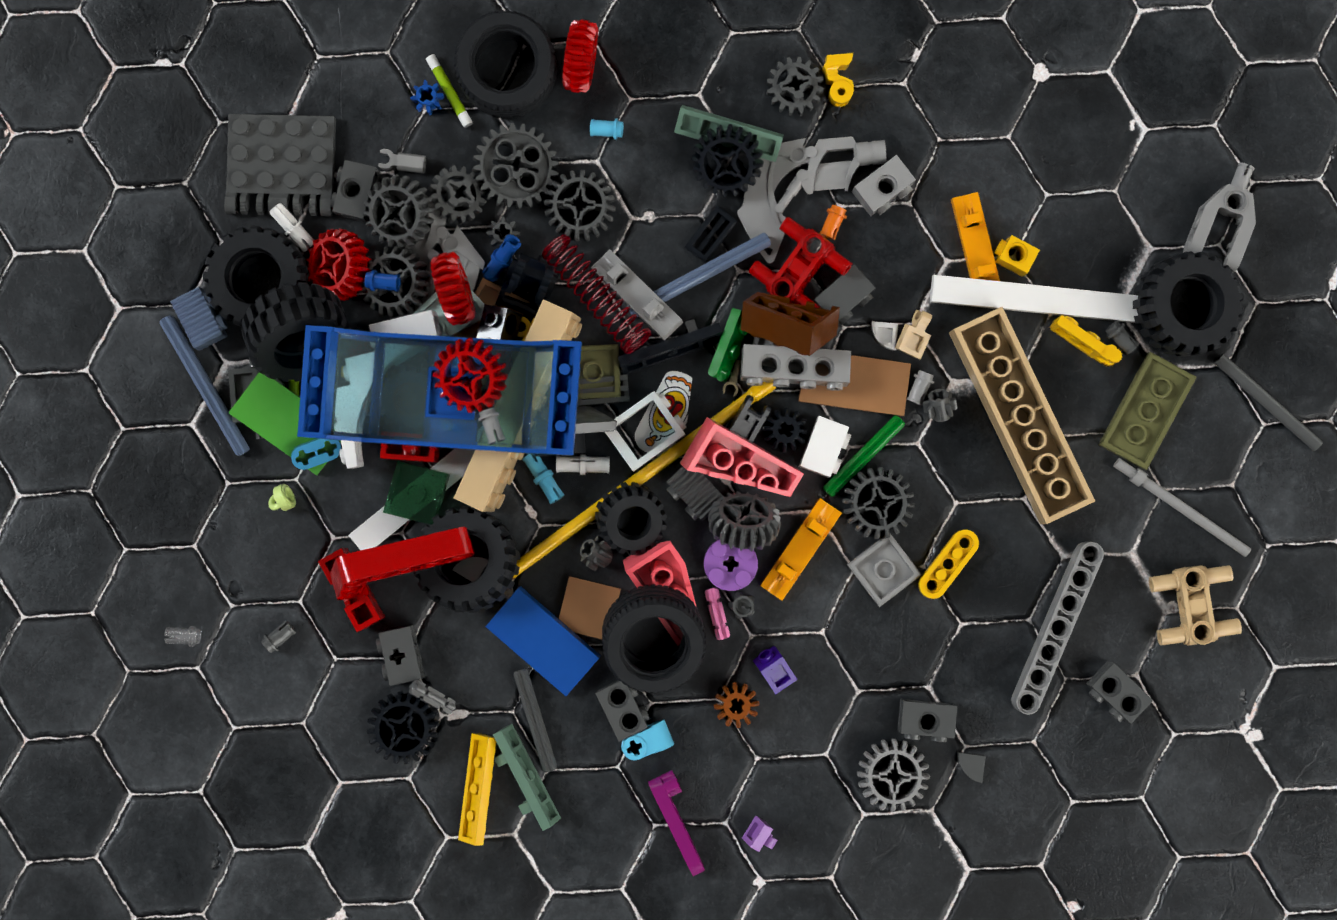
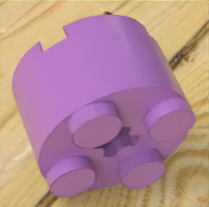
(719, 574)

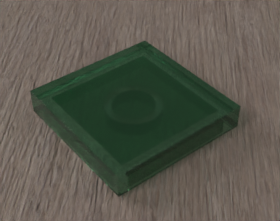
(416, 493)

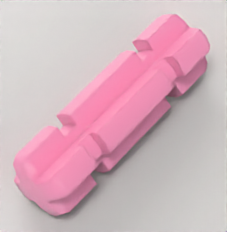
(717, 613)

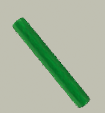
(864, 455)

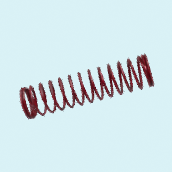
(627, 348)

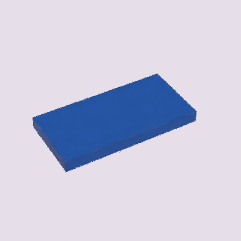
(543, 641)

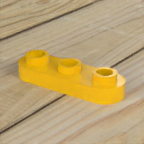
(959, 557)

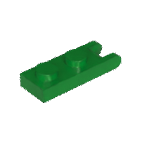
(728, 347)

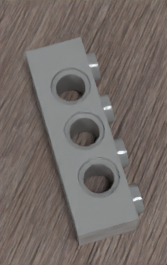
(836, 361)

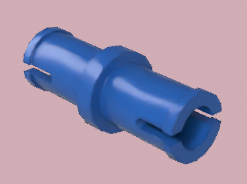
(501, 258)

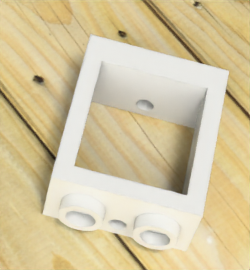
(675, 422)

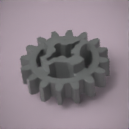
(792, 75)
(447, 187)

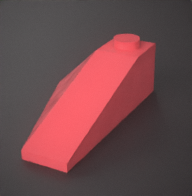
(662, 567)

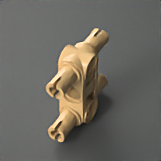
(1195, 605)

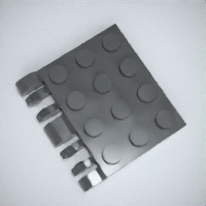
(281, 160)

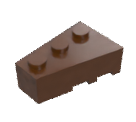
(788, 323)

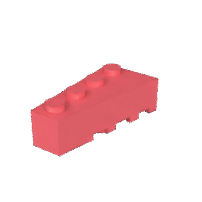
(734, 458)

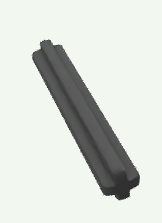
(535, 720)

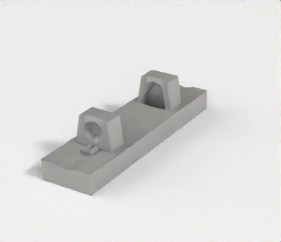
(638, 295)

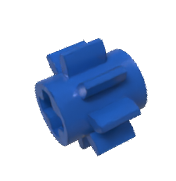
(428, 90)

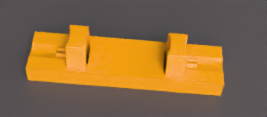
(974, 239)
(800, 549)

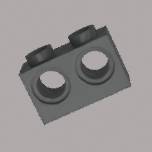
(1122, 688)
(615, 711)

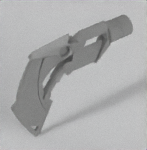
(760, 210)
(449, 243)

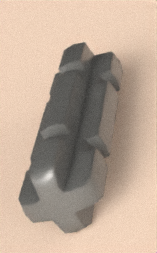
(432, 697)

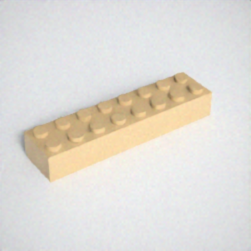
(1021, 416)
(492, 470)

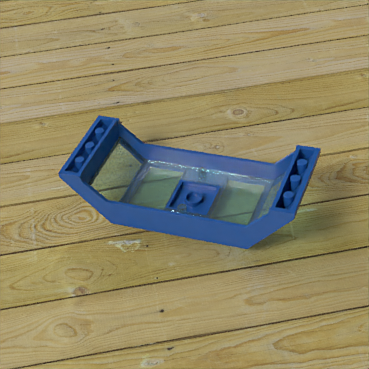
(384, 392)

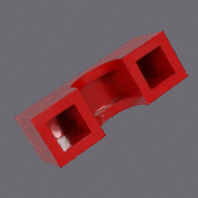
(362, 609)

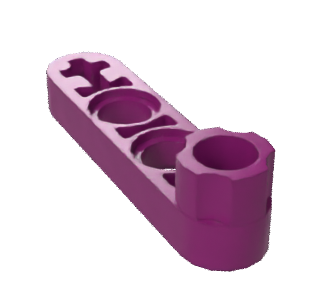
(663, 789)

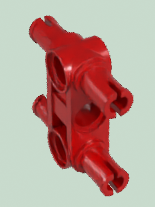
(801, 264)

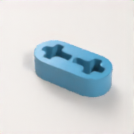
(318, 458)

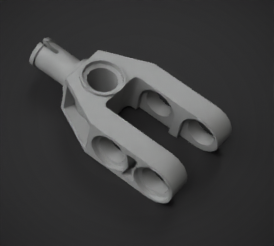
(1243, 214)

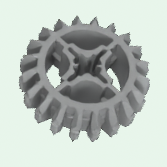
(906, 776)

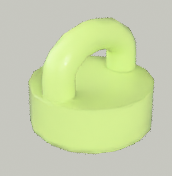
(283, 497)

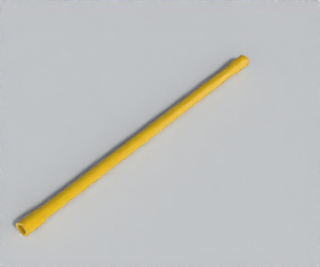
(639, 477)

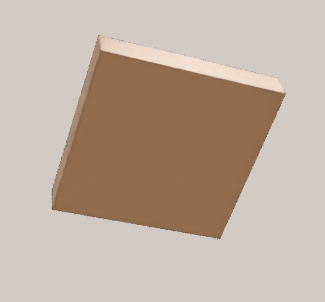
(586, 606)

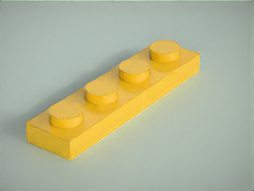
(477, 789)

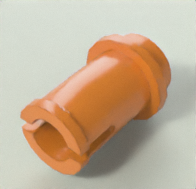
(833, 221)

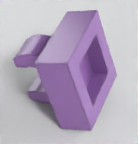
(759, 834)

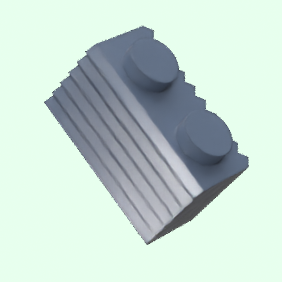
(199, 318)

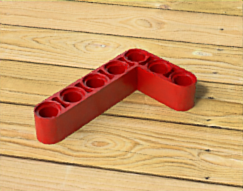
(357, 568)

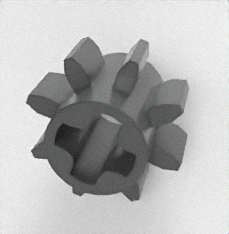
(497, 228)
(940, 405)
(596, 553)

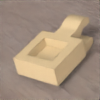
(914, 338)

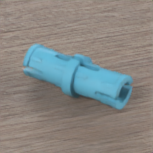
(543, 477)

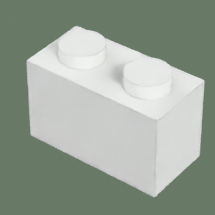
(824, 447)

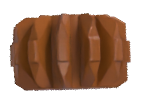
(736, 715)

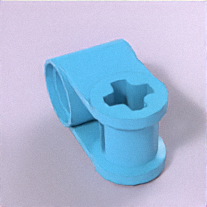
(652, 740)

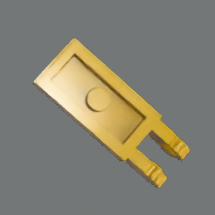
(1085, 341)

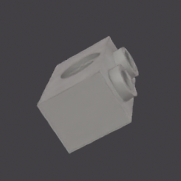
(893, 173)

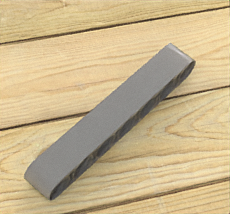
(1067, 617)

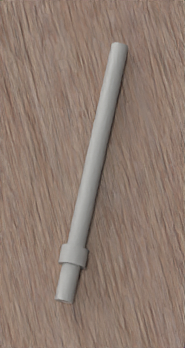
(1140, 478)

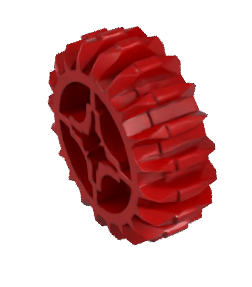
(580, 56)
(344, 267)
(452, 288)
(474, 397)

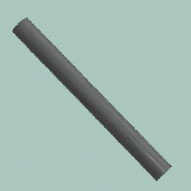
(1268, 402)

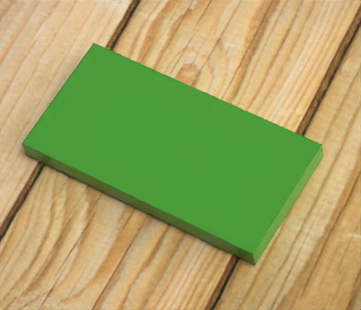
(274, 415)

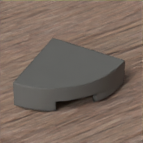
(972, 765)

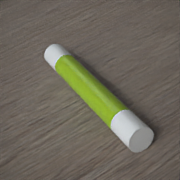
(449, 91)

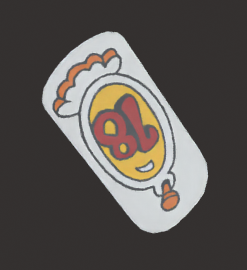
(654, 427)

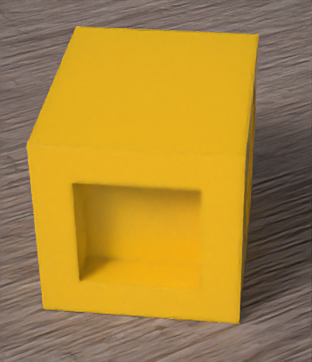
(1027, 252)

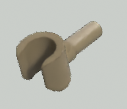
(733, 378)

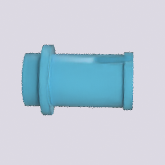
(607, 128)

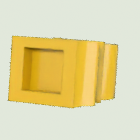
(841, 87)

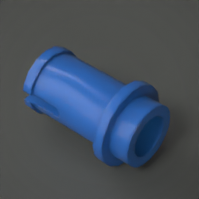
(382, 281)

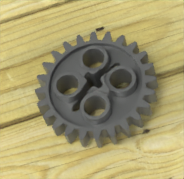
(519, 142)

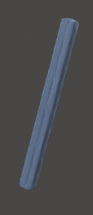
(712, 268)
(204, 385)

